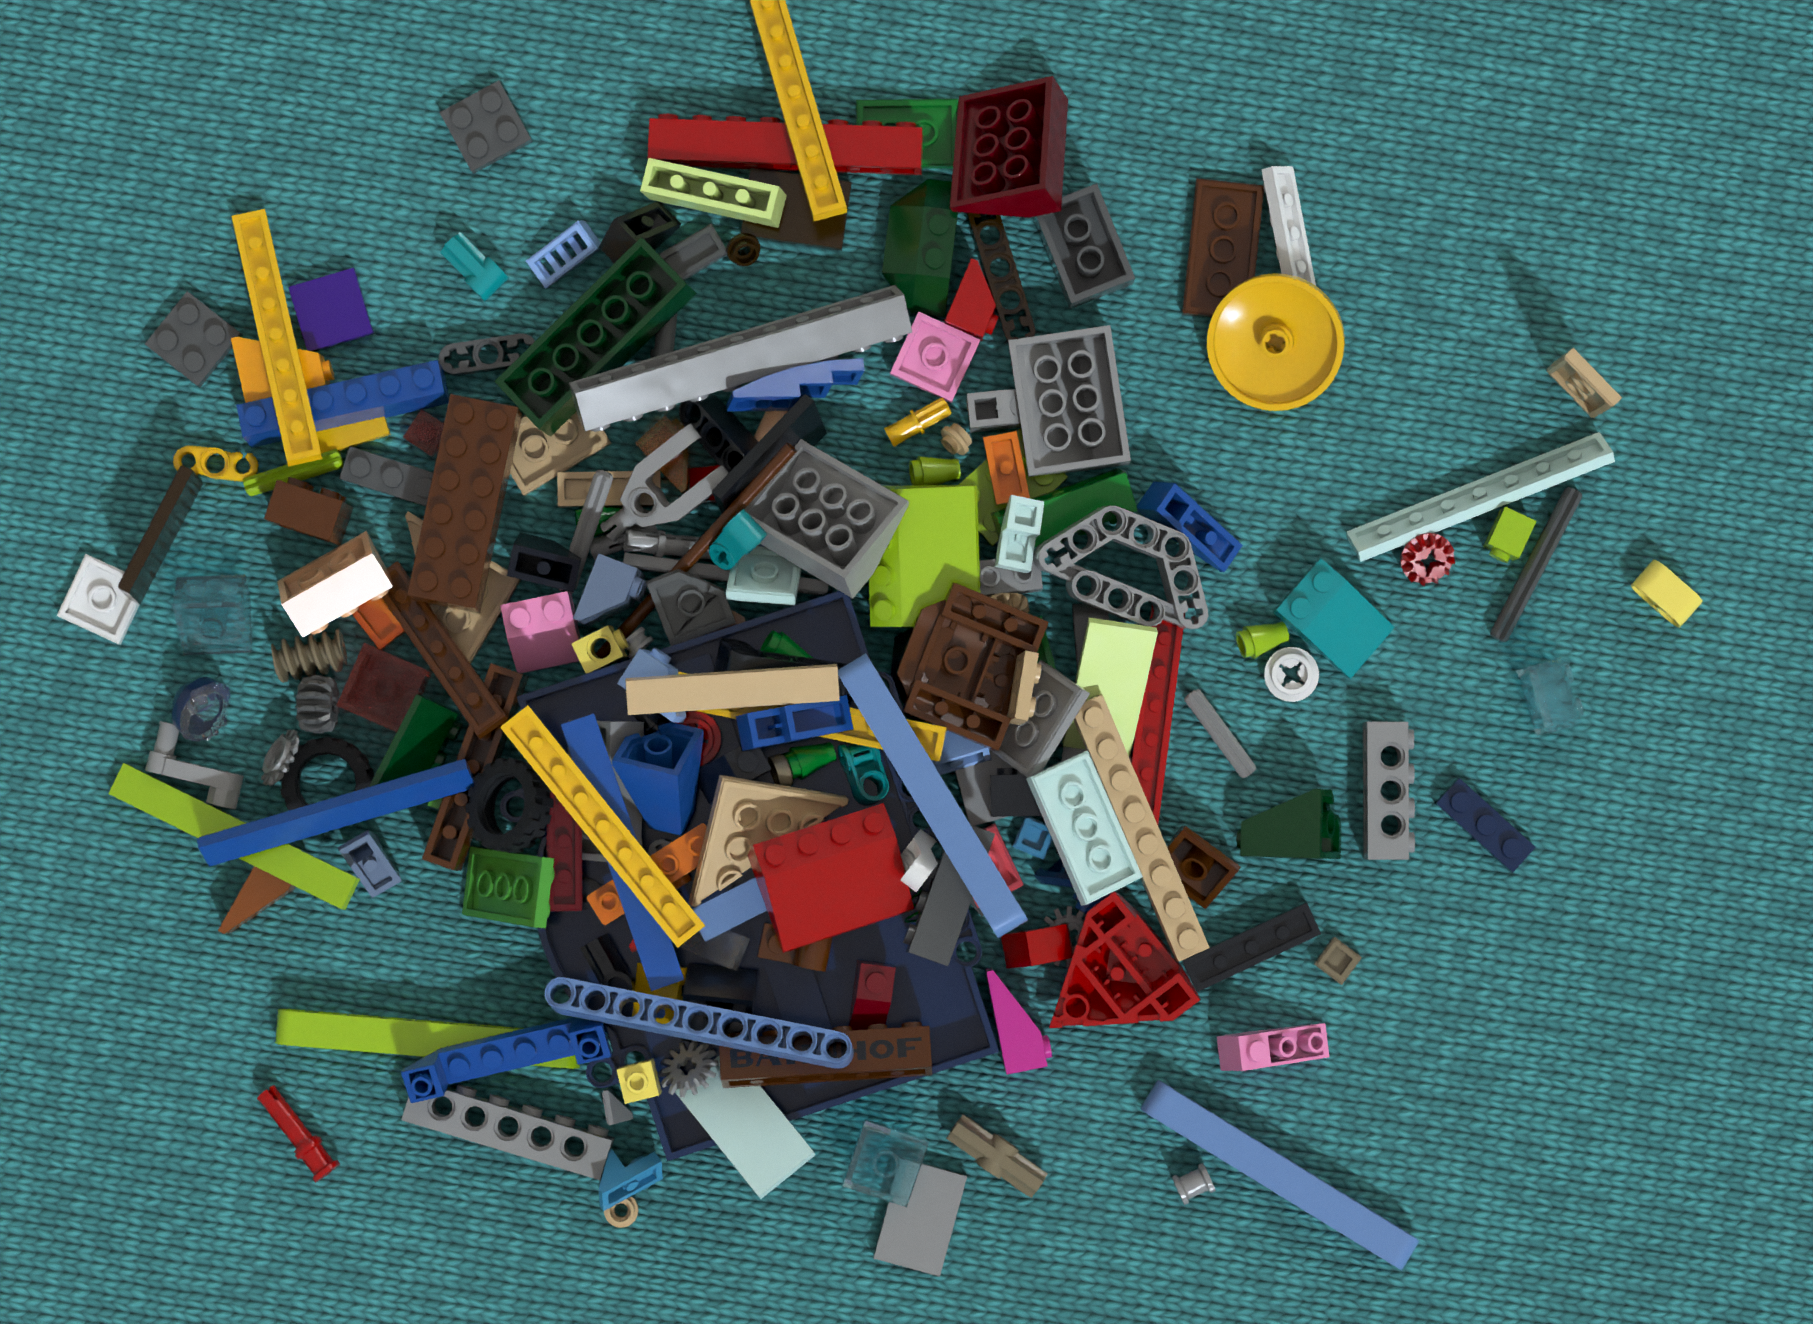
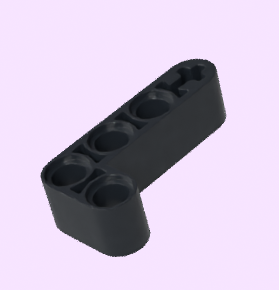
(739, 655)

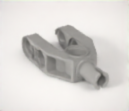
(641, 482)

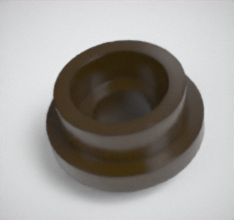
(744, 256)

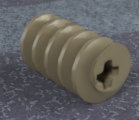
(309, 656)

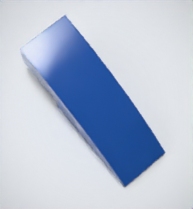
(793, 723)

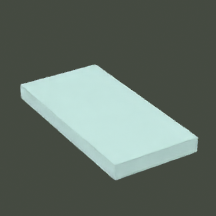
(1084, 828)
(749, 1132)

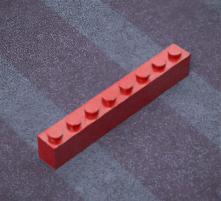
(768, 145)

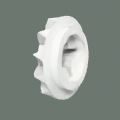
(1307, 672)

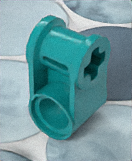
(736, 540)
(861, 769)

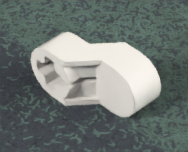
(918, 860)

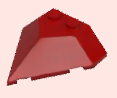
(1121, 972)

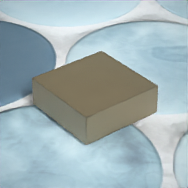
(1337, 960)

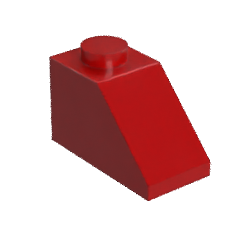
(973, 304)

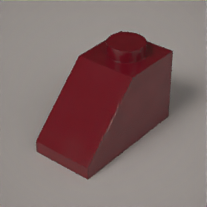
(871, 994)

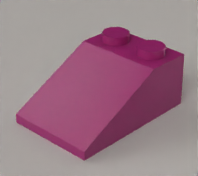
(1019, 1037)

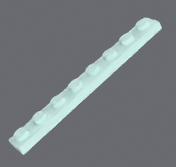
(1480, 496)

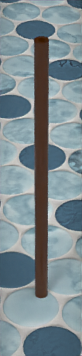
(708, 537)

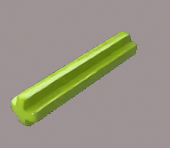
(266, 480)

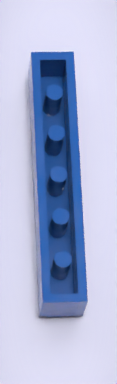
(353, 401)

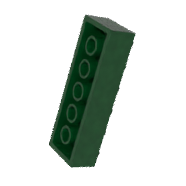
(595, 334)

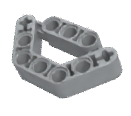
(1154, 546)

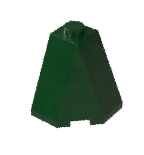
(1294, 829)

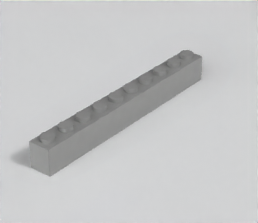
(740, 358)

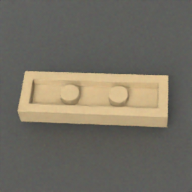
(575, 486)

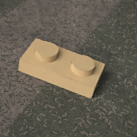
(1025, 676)

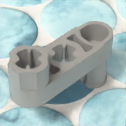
(224, 785)

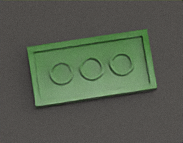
(508, 887)

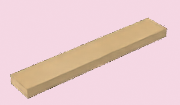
(732, 689)

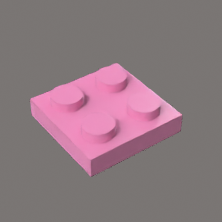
(935, 357)

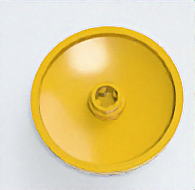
(1275, 342)

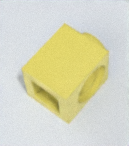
(585, 648)
(639, 1081)

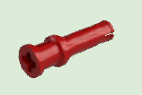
(307, 1146)

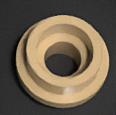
(955, 439)
(623, 1221)

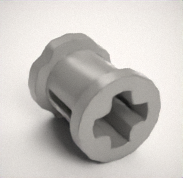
(1193, 1183)

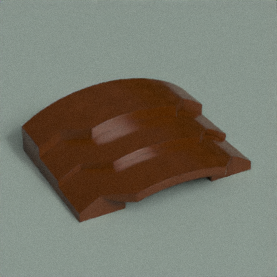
(964, 663)

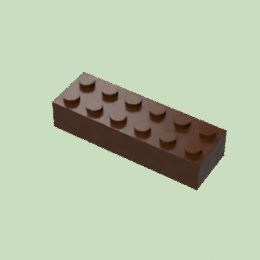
(465, 503)

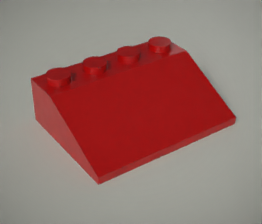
(831, 877)

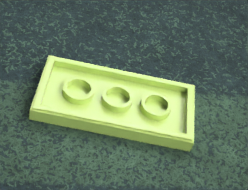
(1117, 665)

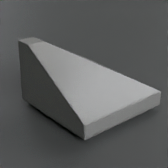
(615, 1108)

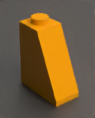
(254, 375)

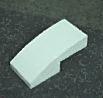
(1018, 534)

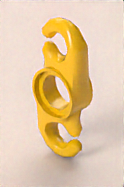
(229, 471)

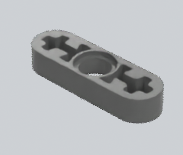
(462, 350)

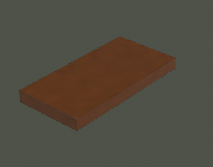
(1221, 242)

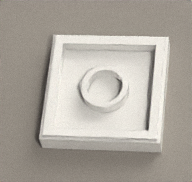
(97, 601)

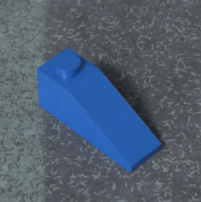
(1177, 510)

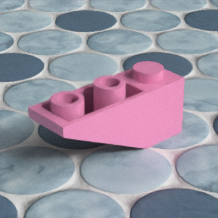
(1272, 1047)

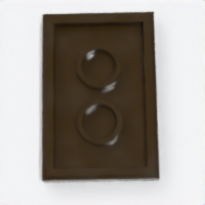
(796, 219)

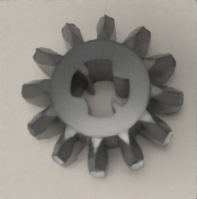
(317, 704)

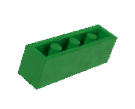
(1077, 500)

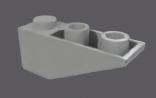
(992, 410)

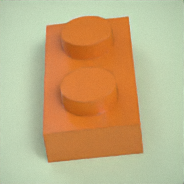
(1005, 466)

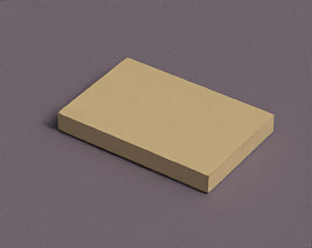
(1583, 383)
(540, 456)

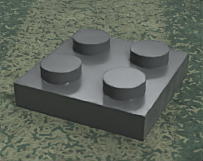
(486, 127)
(193, 339)

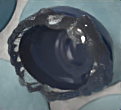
(201, 708)

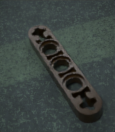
(1000, 285)

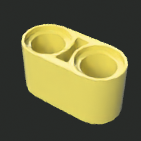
(1666, 593)

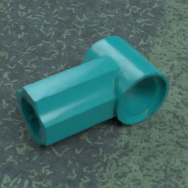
(479, 272)

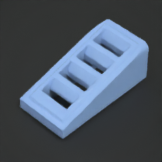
(588, 236)

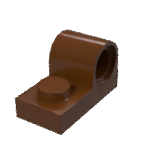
(810, 956)

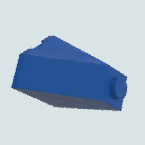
(662, 774)

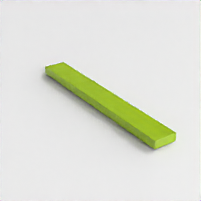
(201, 819)

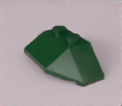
(921, 247)

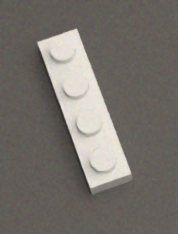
(1288, 222)

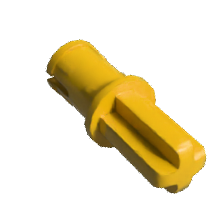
(917, 421)

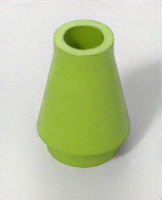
(933, 470)
(1259, 639)

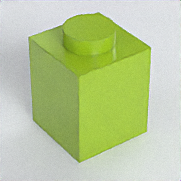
(1509, 535)

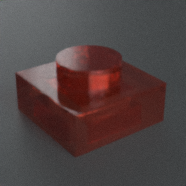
(425, 433)

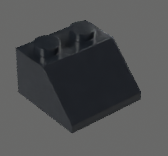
(722, 989)

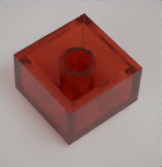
(382, 687)

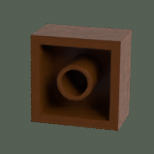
(307, 512)

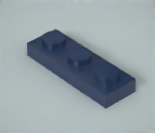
(1485, 825)

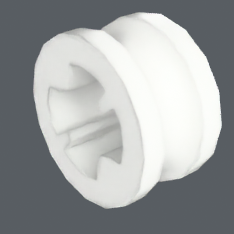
(636, 641)

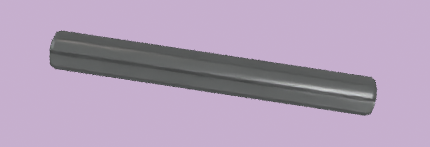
(1536, 564)

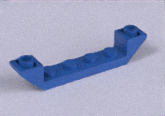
(505, 1052)

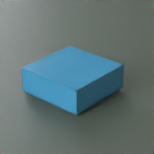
(1033, 838)

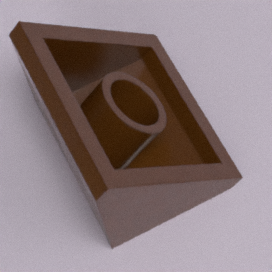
(1200, 866)

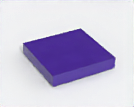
(331, 310)

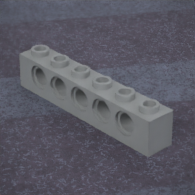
(595, 1138)

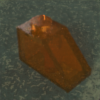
(677, 469)

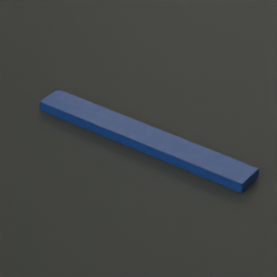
(336, 812)
(650, 939)

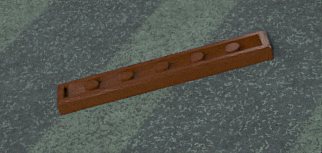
(443, 655)

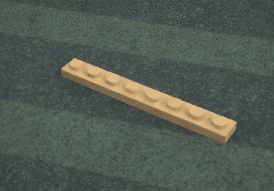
(1140, 829)

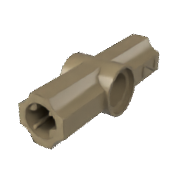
(997, 1155)

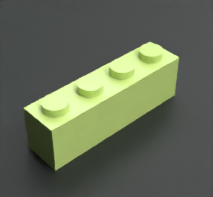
(713, 192)

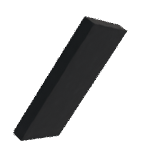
(798, 423)

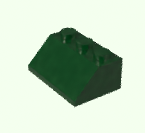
(419, 740)

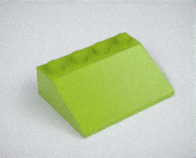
(927, 553)

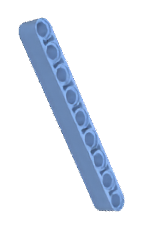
(932, 795)
(684, 1013)
(1279, 1174)

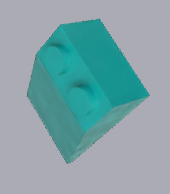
(1333, 618)

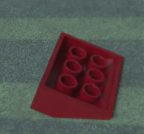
(1010, 150)

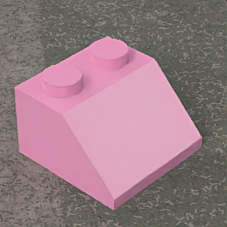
(541, 631)

